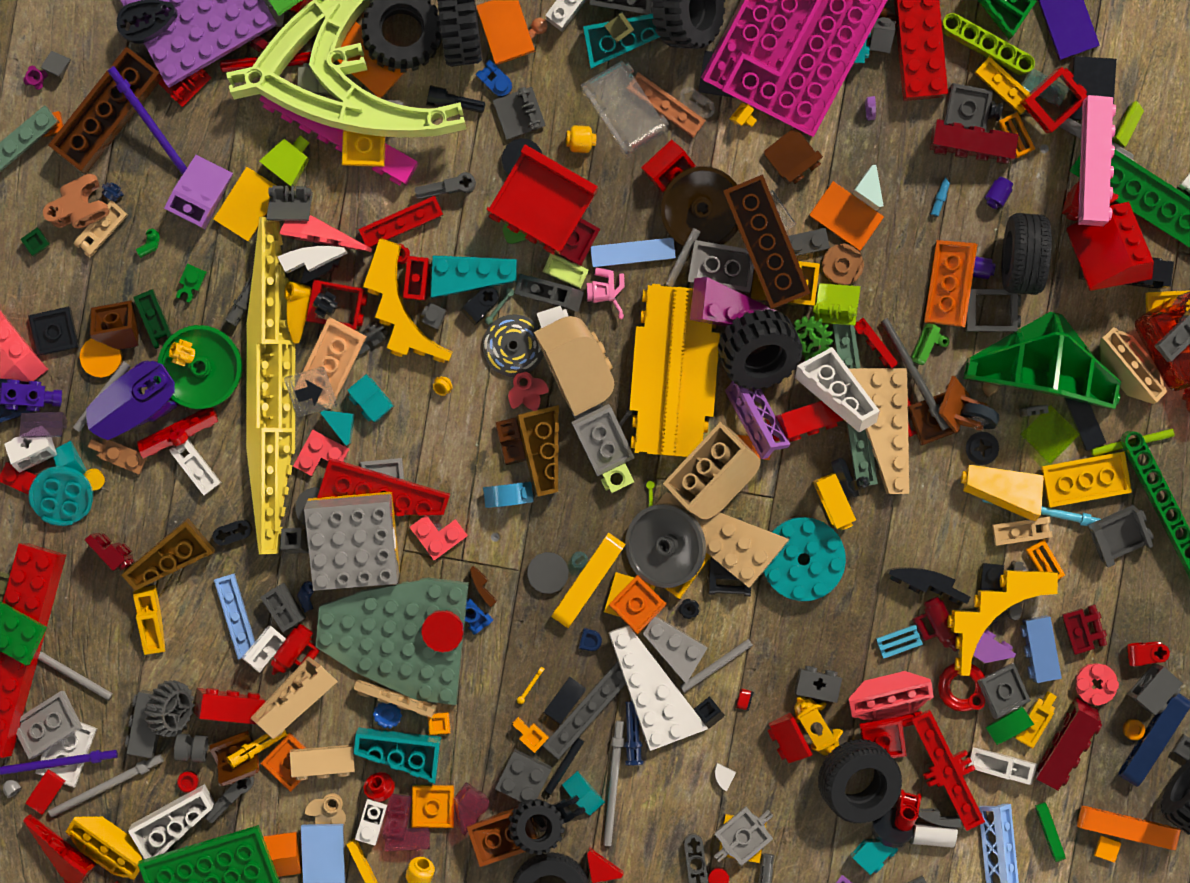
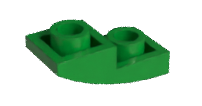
(1009, 726)

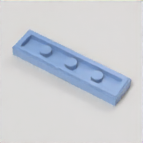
(633, 252)
(235, 614)

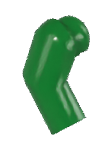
(151, 243)

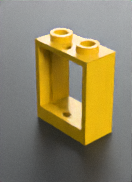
(834, 501)

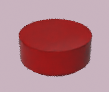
(188, 781)
(718, 875)

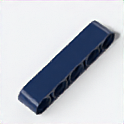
(1154, 740)

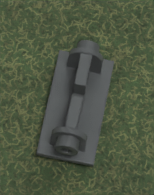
(374, 334)

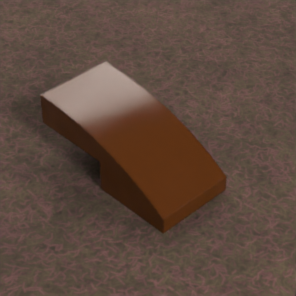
(510, 441)
(479, 580)

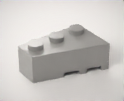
(675, 646)

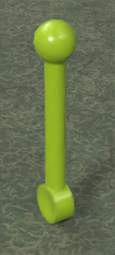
(650, 485)

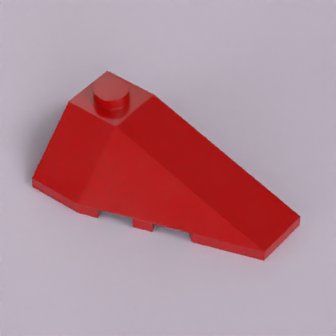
(65, 858)

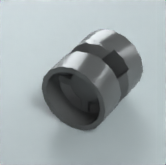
(191, 748)

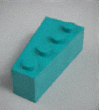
(465, 274)
(400, 750)

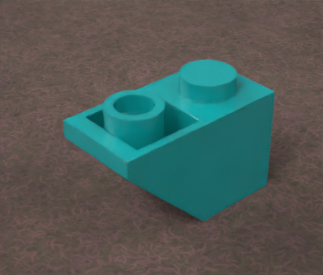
(871, 854)

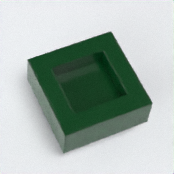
(35, 242)

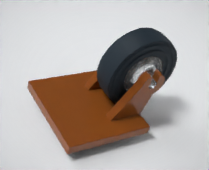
(962, 410)

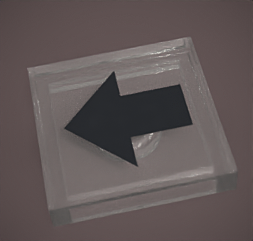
(310, 391)

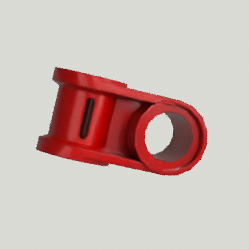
(1143, 653)
(907, 810)

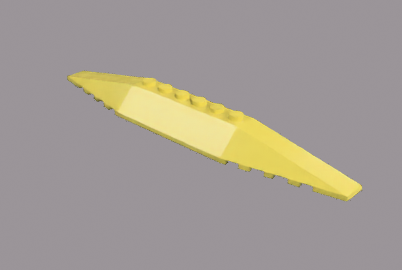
(268, 402)

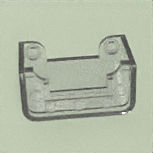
(624, 108)

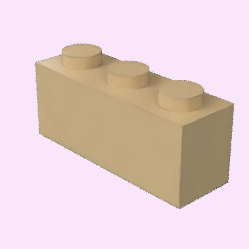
(322, 761)

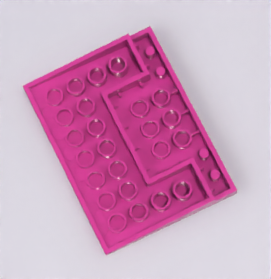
(791, 55)

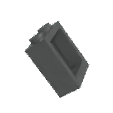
(1015, 319)

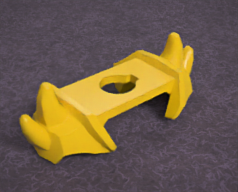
(808, 713)

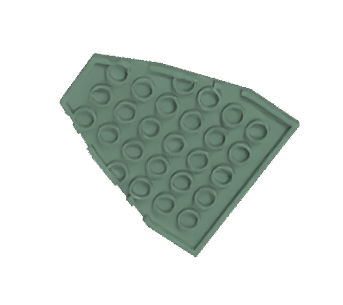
(382, 636)

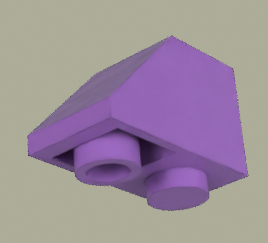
(991, 650)

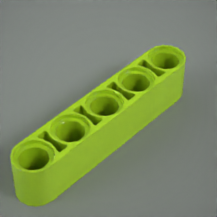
(997, 44)

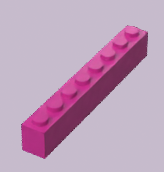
(397, 164)

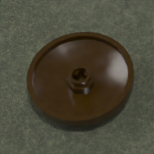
(698, 202)

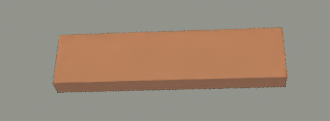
(670, 107)

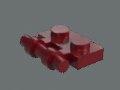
(1078, 631)

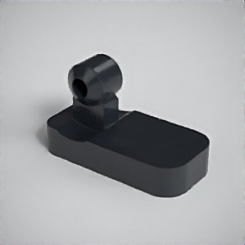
(846, 481)

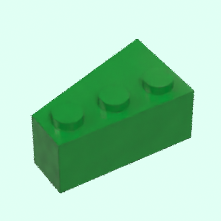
(1008, 13)

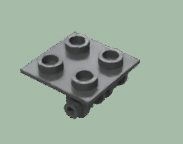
(519, 112)
(289, 204)

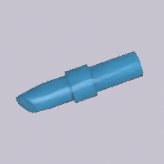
(940, 197)

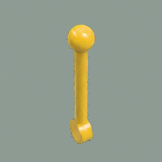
(521, 699)

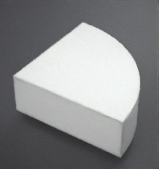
(724, 776)

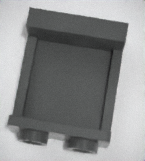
(1120, 534)

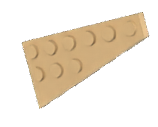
(890, 434)
(736, 544)

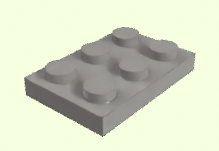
(603, 439)
(47, 725)

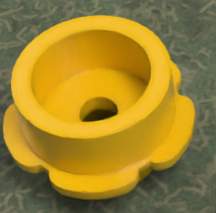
(442, 386)

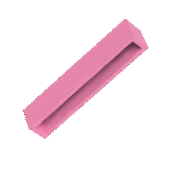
(1096, 161)

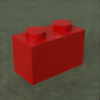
(416, 278)

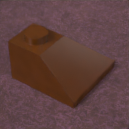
(115, 325)

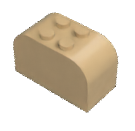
(576, 363)
(713, 473)

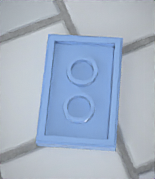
(323, 853)

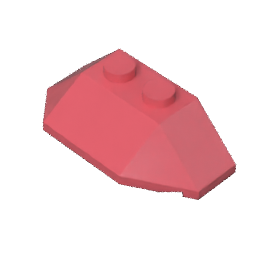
(16, 356)
(890, 696)

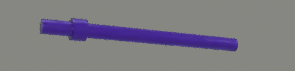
(124, 86)
(94, 757)

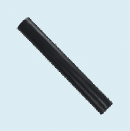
(564, 765)

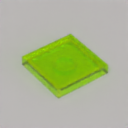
(1050, 434)

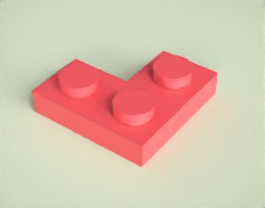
(316, 448)
(437, 541)

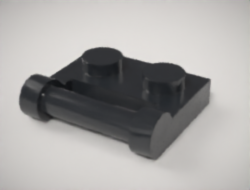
(717, 571)

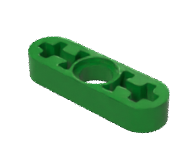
(1050, 832)

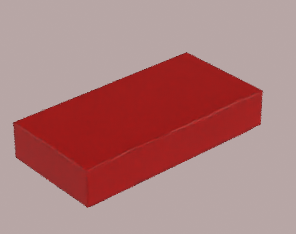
(45, 791)

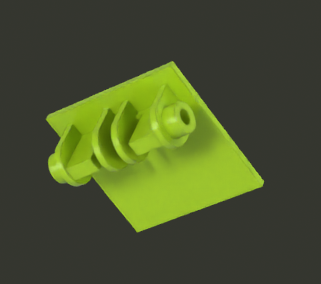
(837, 304)

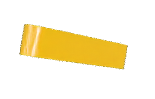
(588, 580)

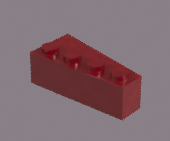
(973, 142)
(1069, 744)

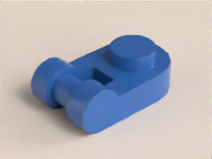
(500, 85)

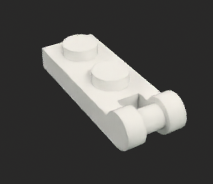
(195, 467)

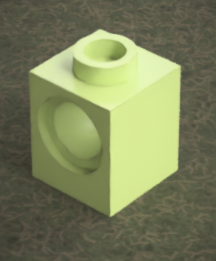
(623, 470)

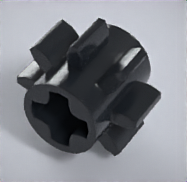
(325, 304)

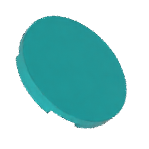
(61, 495)

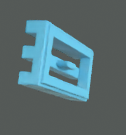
(901, 649)

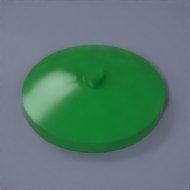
(211, 374)

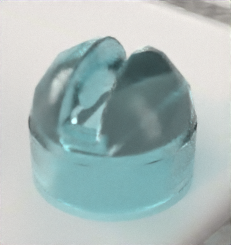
(575, 556)

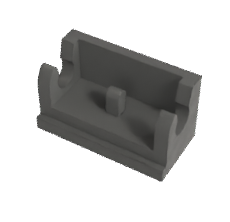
(283, 607)

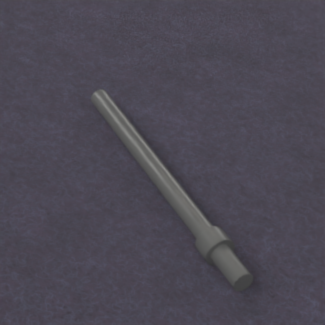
(934, 407)

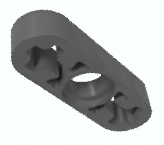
(688, 849)

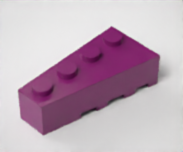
(720, 304)

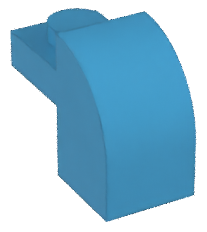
(508, 494)

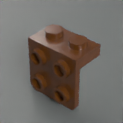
(792, 156)
(227, 747)

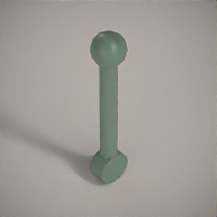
(509, 292)

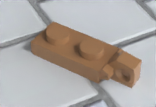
(119, 455)

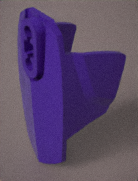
(126, 407)

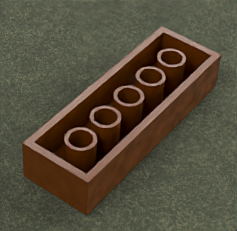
(104, 112)
(767, 241)

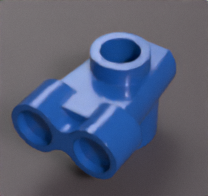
(477, 619)

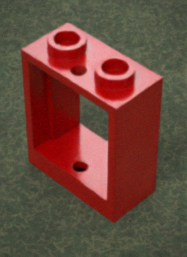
(1037, 111)
(361, 301)

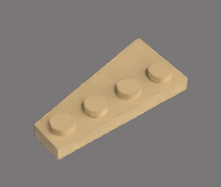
(386, 695)

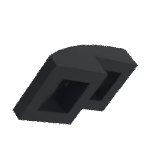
(564, 700)

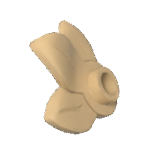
(324, 812)

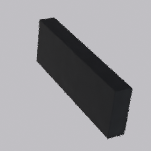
(1085, 423)

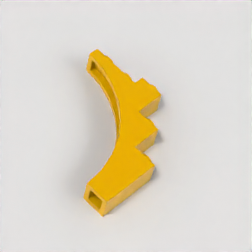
(391, 310)
(989, 604)

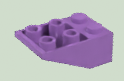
(199, 191)

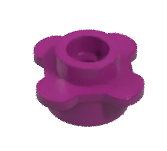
(29, 78)

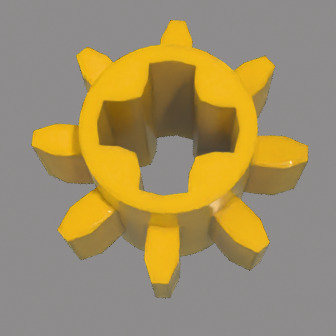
(181, 352)

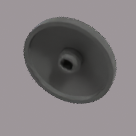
(665, 545)

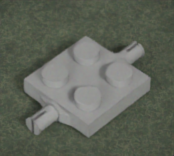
(743, 835)

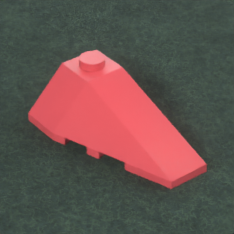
(321, 233)

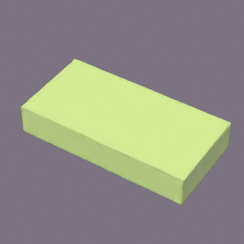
(565, 271)

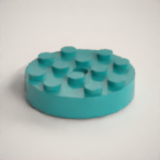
(824, 564)

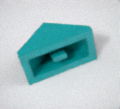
(341, 423)
(69, 457)
(587, 795)

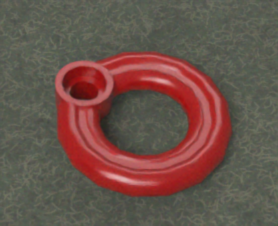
(960, 704)

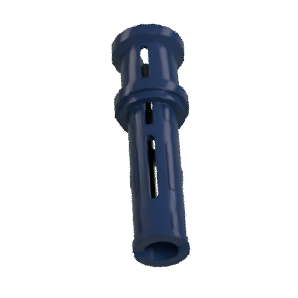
(633, 744)

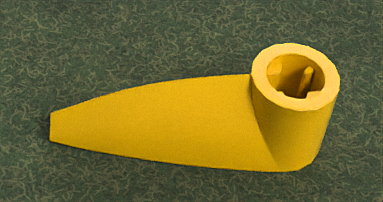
(298, 302)

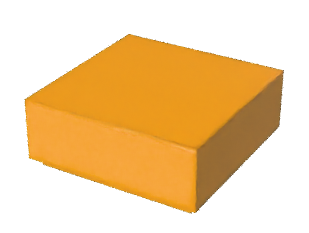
(439, 724)
(1107, 848)

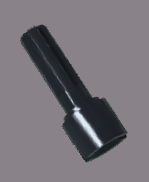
(440, 97)

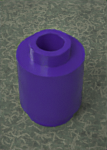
(999, 193)
(983, 268)

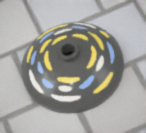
(501, 356)

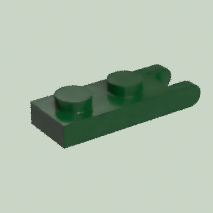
(152, 316)

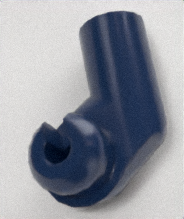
(304, 596)

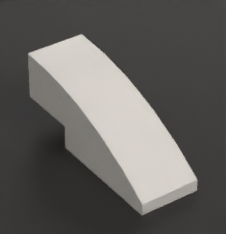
(310, 257)
(1003, 766)

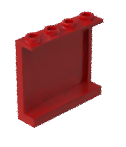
(542, 200)

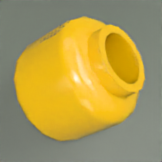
(580, 139)
(420, 870)

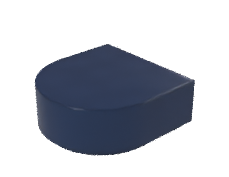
(590, 640)

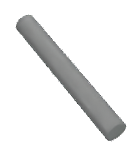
(682, 257)

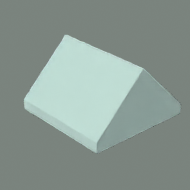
(869, 189)

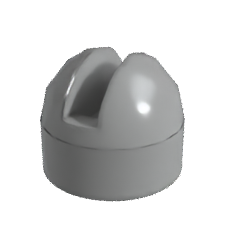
(11, 788)

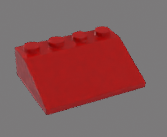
(1112, 252)

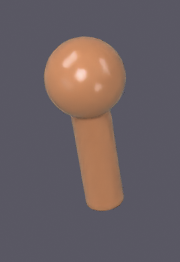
(538, 26)

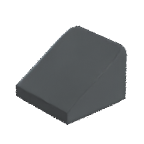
(56, 64)

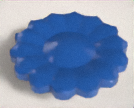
(387, 715)

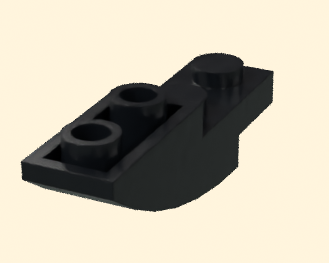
(921, 579)

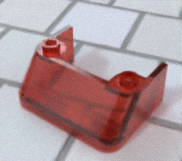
(1153, 327)

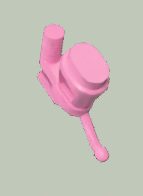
(602, 291)

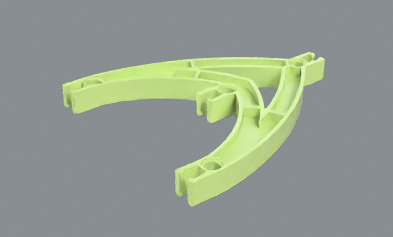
(355, 108)

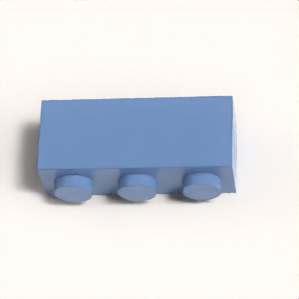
(1040, 649)

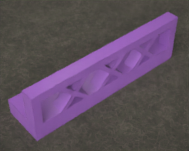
(753, 422)

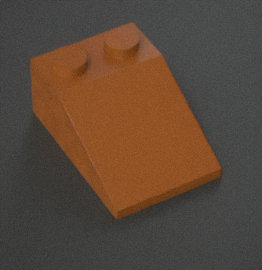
(492, 838)

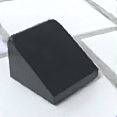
(709, 712)

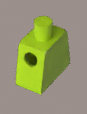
(287, 160)

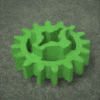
(816, 332)

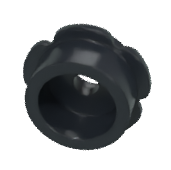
(694, 608)

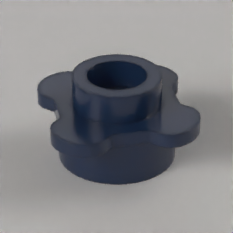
(112, 191)

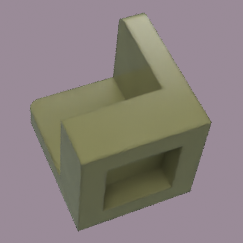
(619, 27)

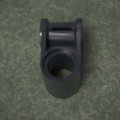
(477, 307)

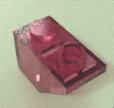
(469, 806)

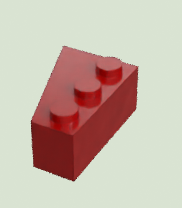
(806, 419)

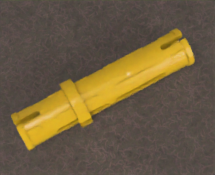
(236, 758)

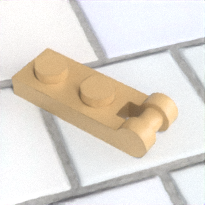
(101, 229)
(1021, 531)

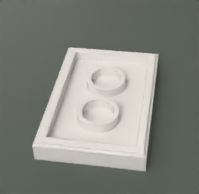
(76, 744)

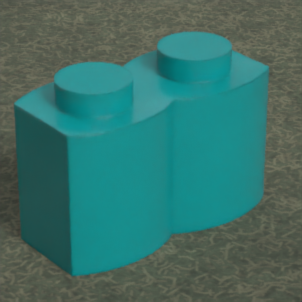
(370, 398)

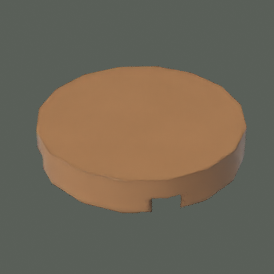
(842, 264)

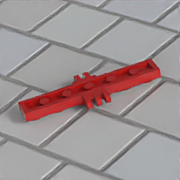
(948, 769)

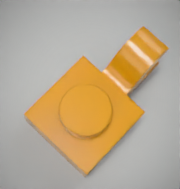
(531, 736)

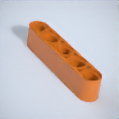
(1128, 827)

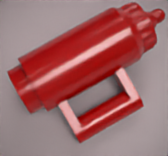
(292, 648)

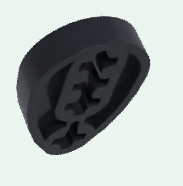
(138, 10)

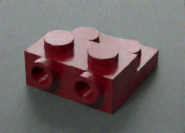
(580, 242)
(115, 555)

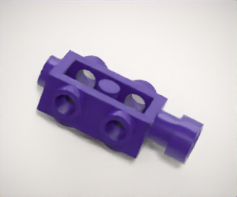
(22, 395)

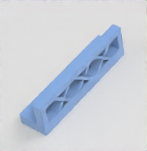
(1004, 842)

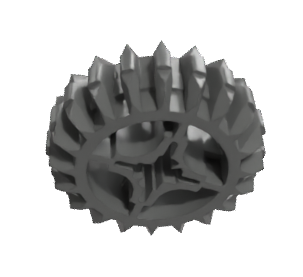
(169, 708)

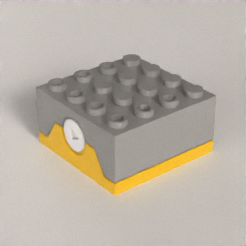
(352, 541)

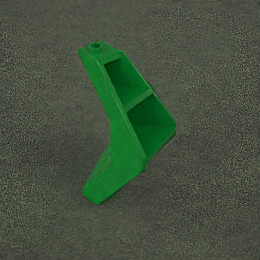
(1048, 360)

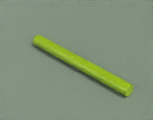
(1117, 445)

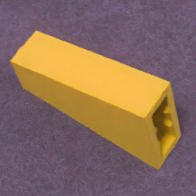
(1006, 488)

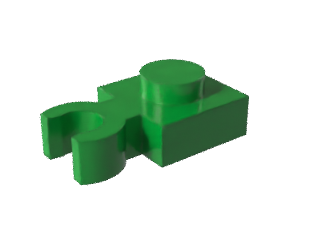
(191, 279)

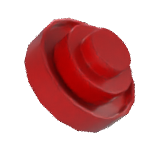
(379, 787)

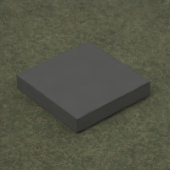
(968, 106)
(1004, 690)

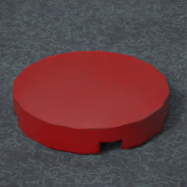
(442, 631)

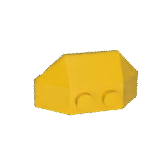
(106, 845)

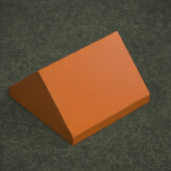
(284, 853)

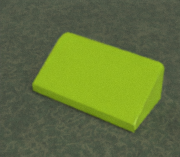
(1128, 124)

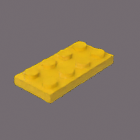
(1086, 479)

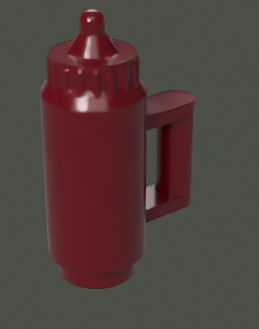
(938, 617)

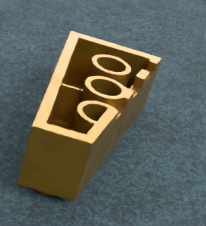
(540, 443)
(172, 553)

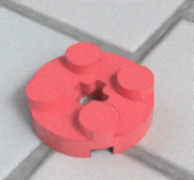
(1108, 683)

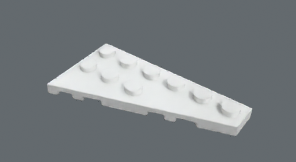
(658, 703)

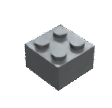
(1155, 689)
(523, 776)

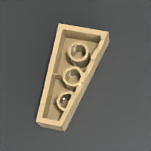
(293, 697)

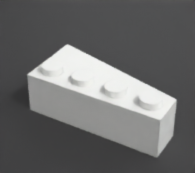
(838, 388)
(168, 824)

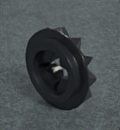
(989, 454)

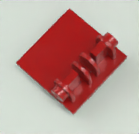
(187, 88)

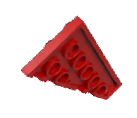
(408, 497)

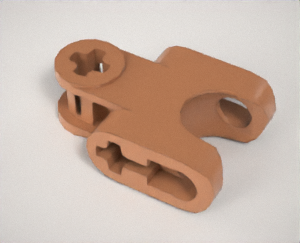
(74, 204)

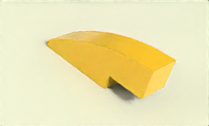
(149, 619)

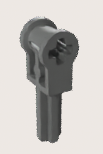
(447, 186)
(228, 798)

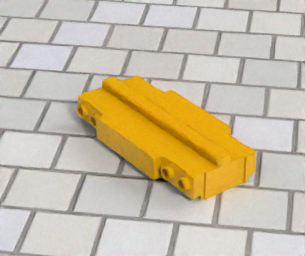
(672, 374)

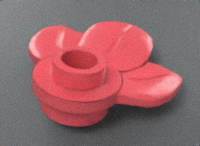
(528, 394)

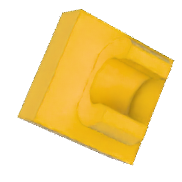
(743, 115)

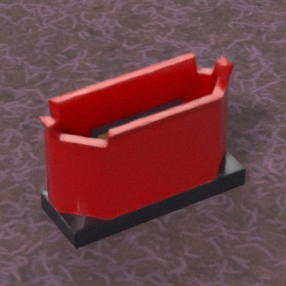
(744, 699)

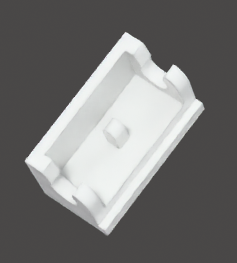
(263, 648)

